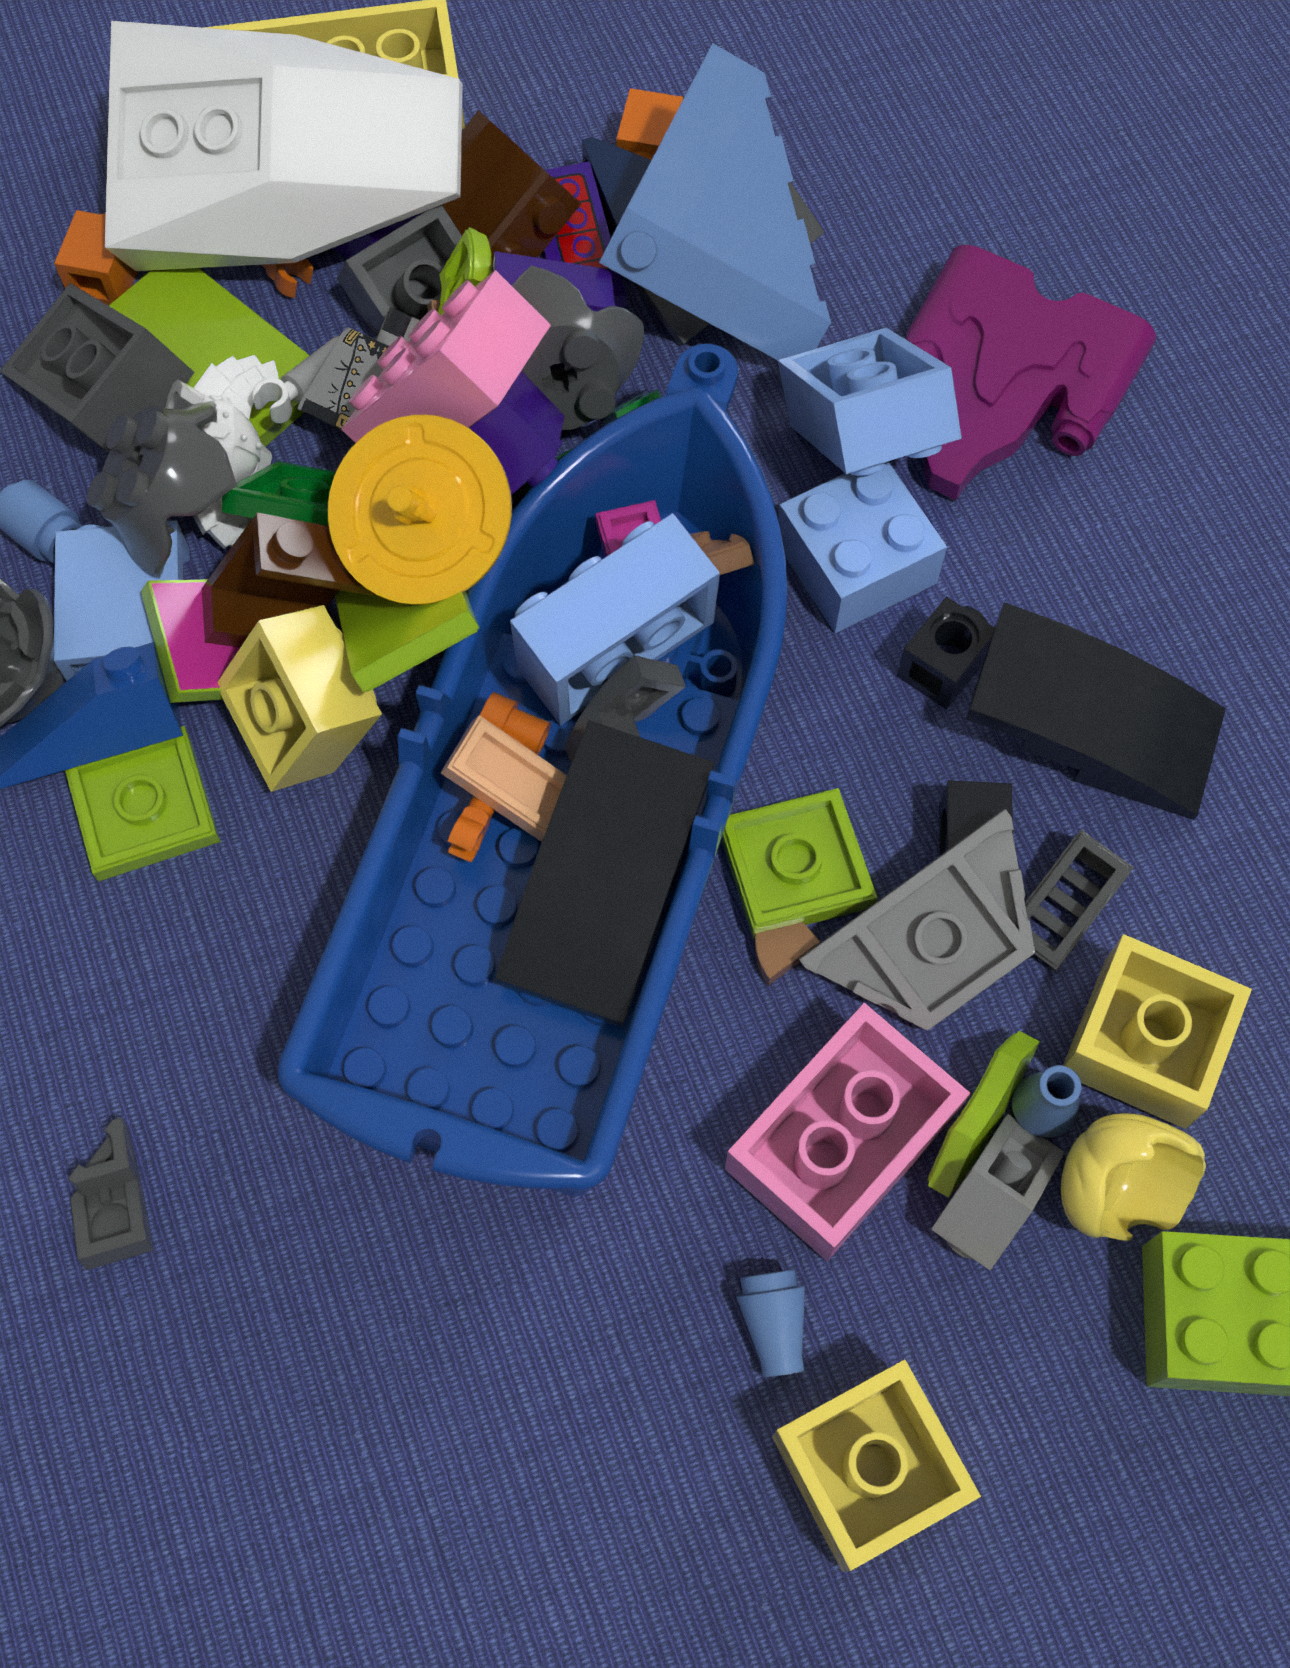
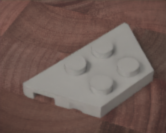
(937, 932)

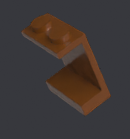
(507, 193)
(269, 573)

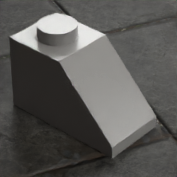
(998, 1193)

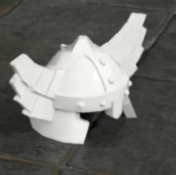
(231, 388)

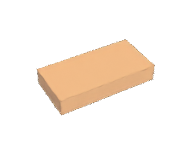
(506, 776)

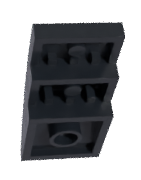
(1097, 711)
(604, 873)

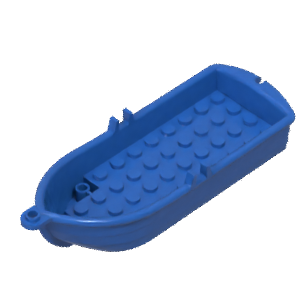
(404, 1013)

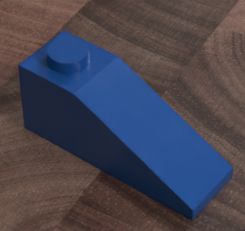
(96, 714)

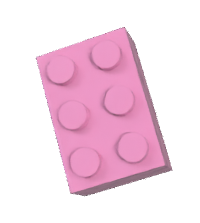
(455, 360)
(845, 1131)

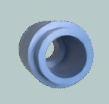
(33, 516)

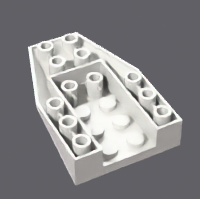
(266, 146)

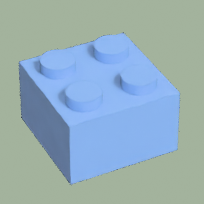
(860, 545)

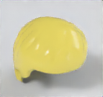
(1129, 1175)

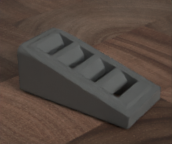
(1097, 858)

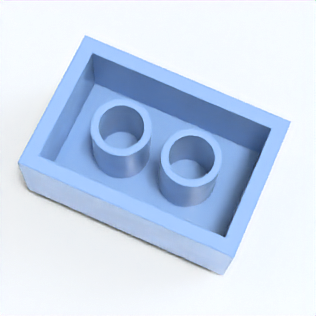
(871, 401)
(616, 607)

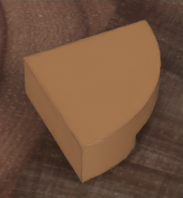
(723, 553)
(781, 948)

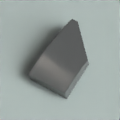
(628, 697)
(110, 1203)

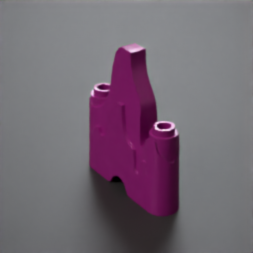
(1018, 358)

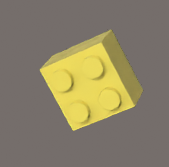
(297, 697)
(1157, 1031)
(875, 1466)

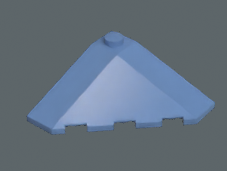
(719, 219)

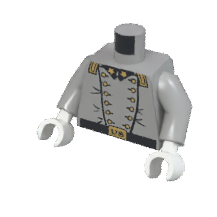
(332, 373)

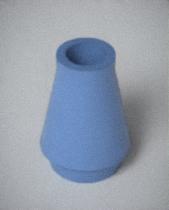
(1040, 1111)
(775, 1320)

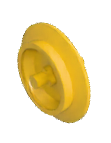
(419, 509)

